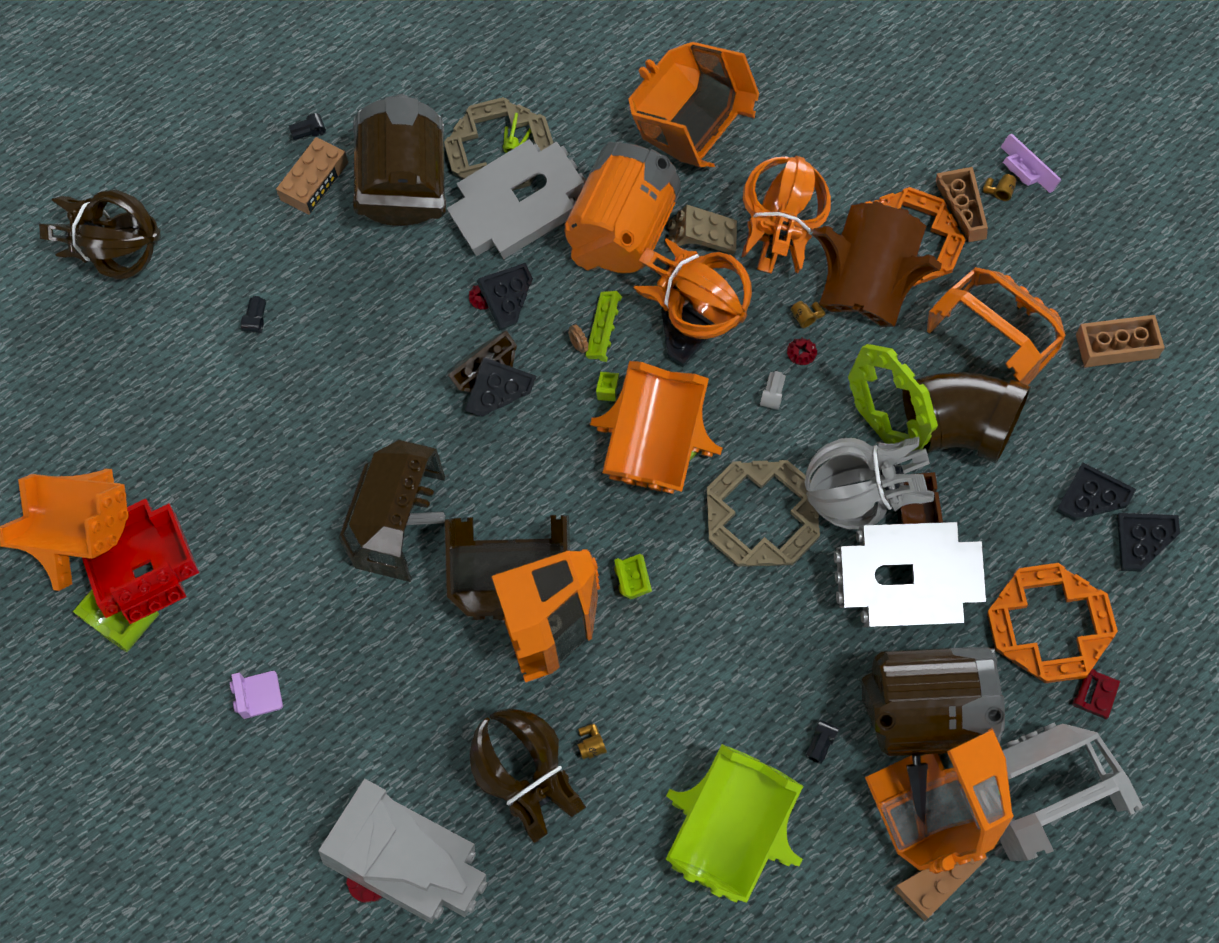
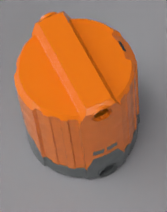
(622, 208)

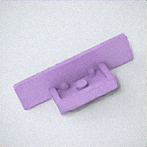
(1028, 165)

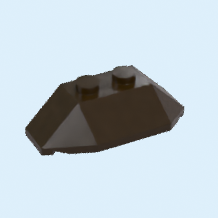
(499, 348)

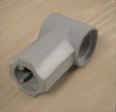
(772, 395)

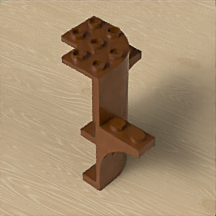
(873, 261)

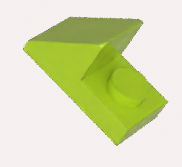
(607, 386)

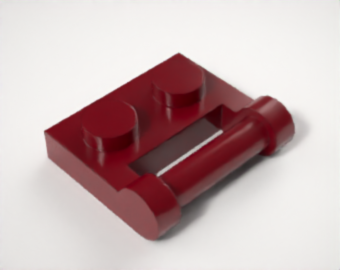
(1102, 697)

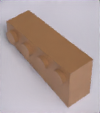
(963, 199)
(928, 890)

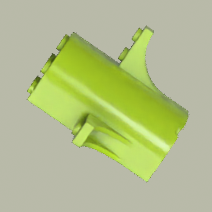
(734, 824)

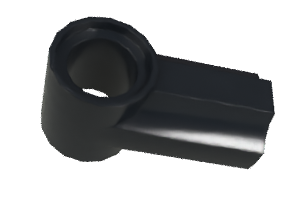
(311, 126)
(253, 320)
(823, 737)

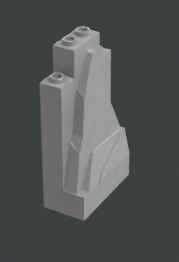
(403, 856)

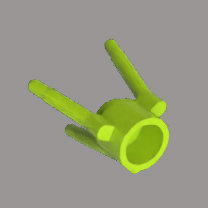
(512, 142)

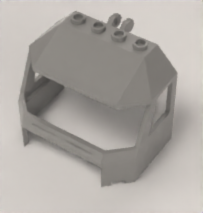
(1026, 835)

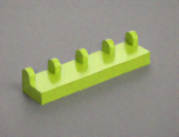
(603, 325)

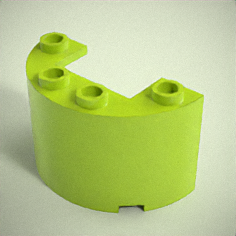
(115, 627)

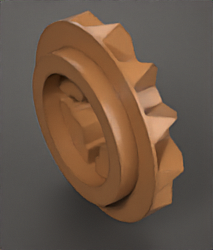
(578, 338)

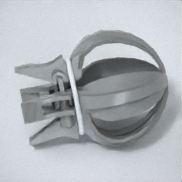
(855, 462)

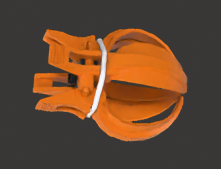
(776, 219)
(694, 280)

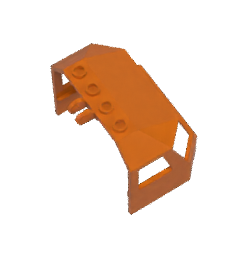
(1027, 359)

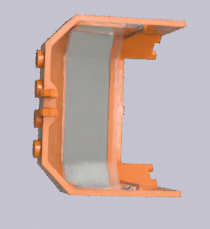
(964, 805)

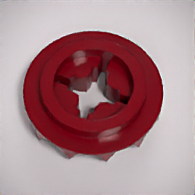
(475, 298)
(804, 358)

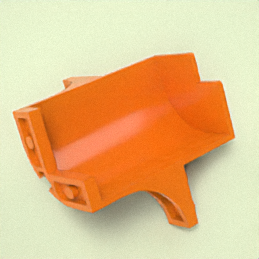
(655, 428)
(67, 519)

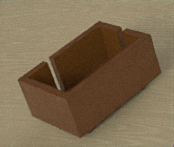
(925, 512)

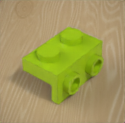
(632, 576)

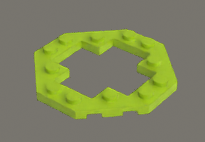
(864, 371)

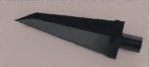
(918, 781)

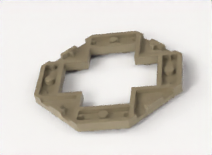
(488, 110)
(764, 552)

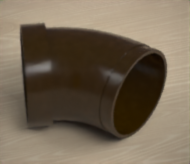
(971, 411)

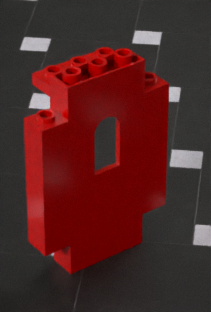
(145, 539)

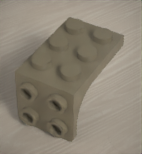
(703, 227)

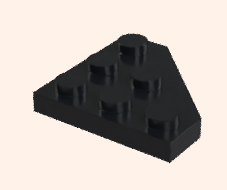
(506, 293)
(682, 347)
(497, 387)
(1094, 494)
(1144, 537)

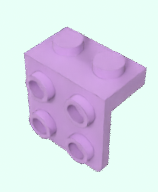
(256, 694)

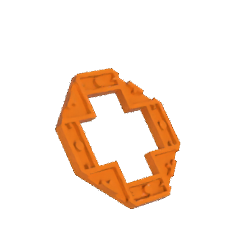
(943, 225)
(1028, 655)

